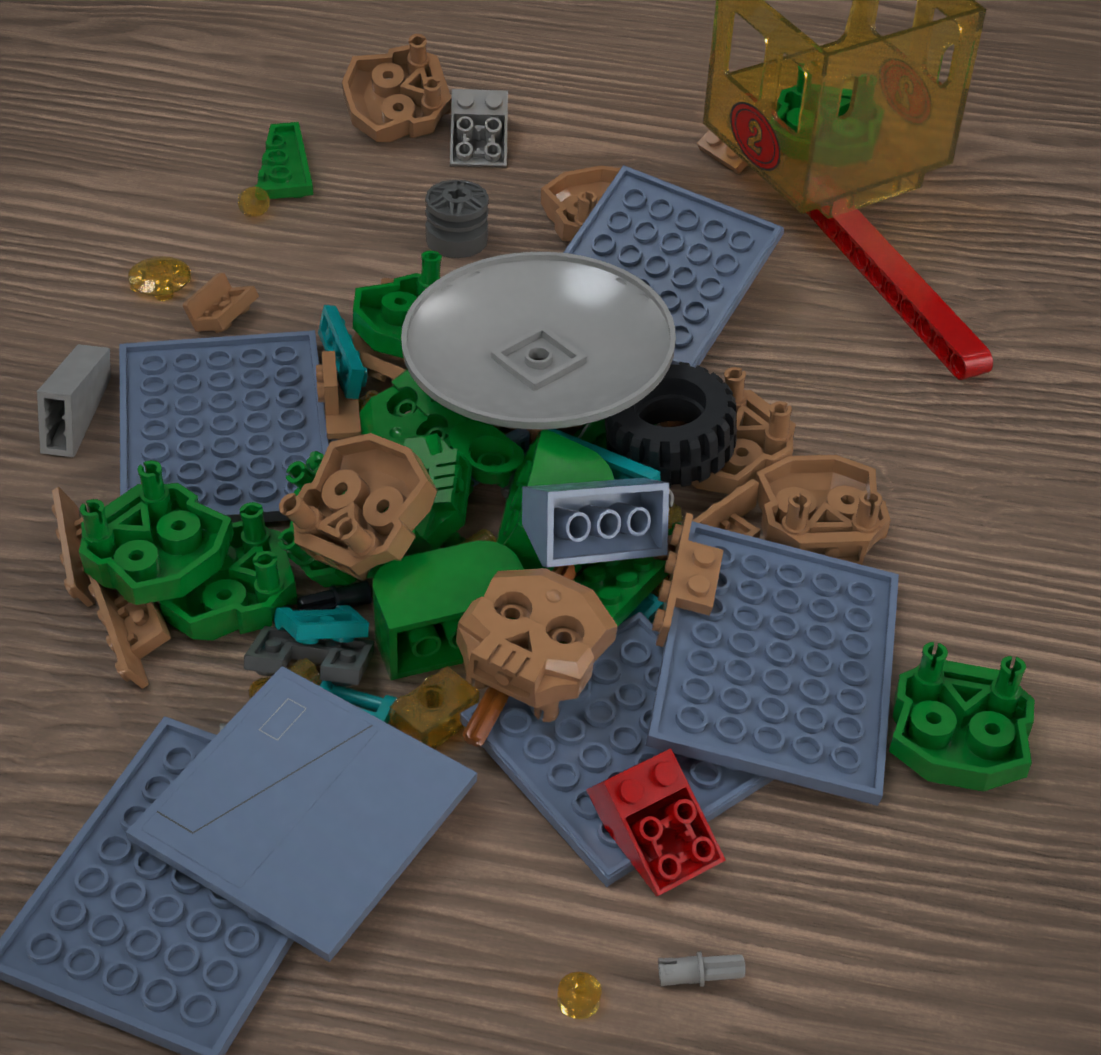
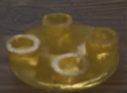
(159, 277)

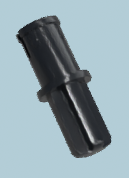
(345, 595)

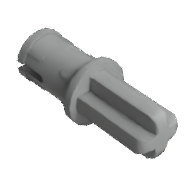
(700, 969)

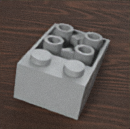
(479, 128)

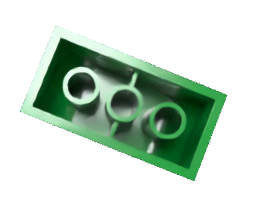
(547, 462)
(424, 599)

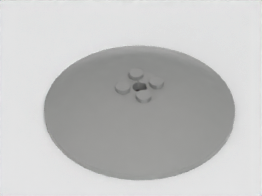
(588, 325)

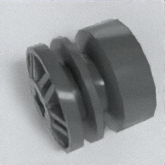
(456, 218)

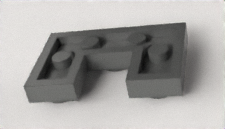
(339, 661)

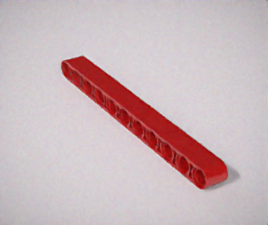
(907, 293)

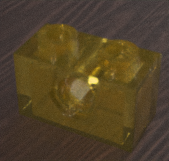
(434, 708)

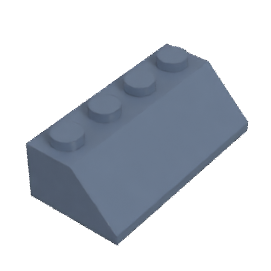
(596, 520)

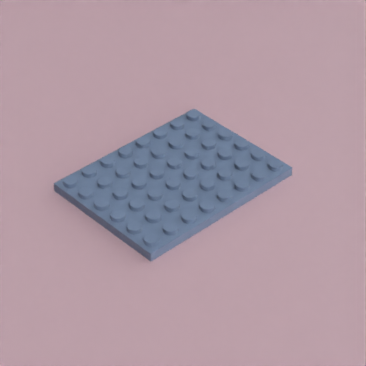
(222, 415)
(784, 668)
(136, 936)

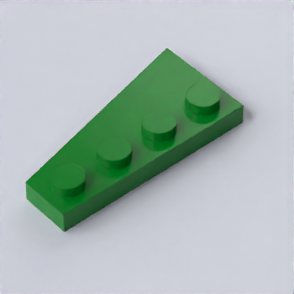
(285, 163)

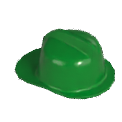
(488, 451)

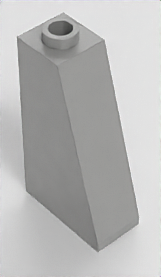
(71, 399)

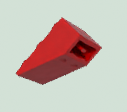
(657, 822)

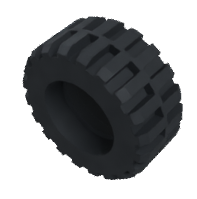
(686, 450)

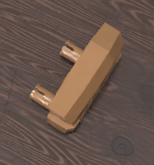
(414, 88)
(573, 196)
(762, 436)
(822, 506)
(352, 528)
(525, 652)

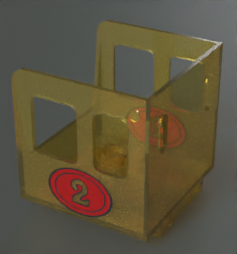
(897, 114)

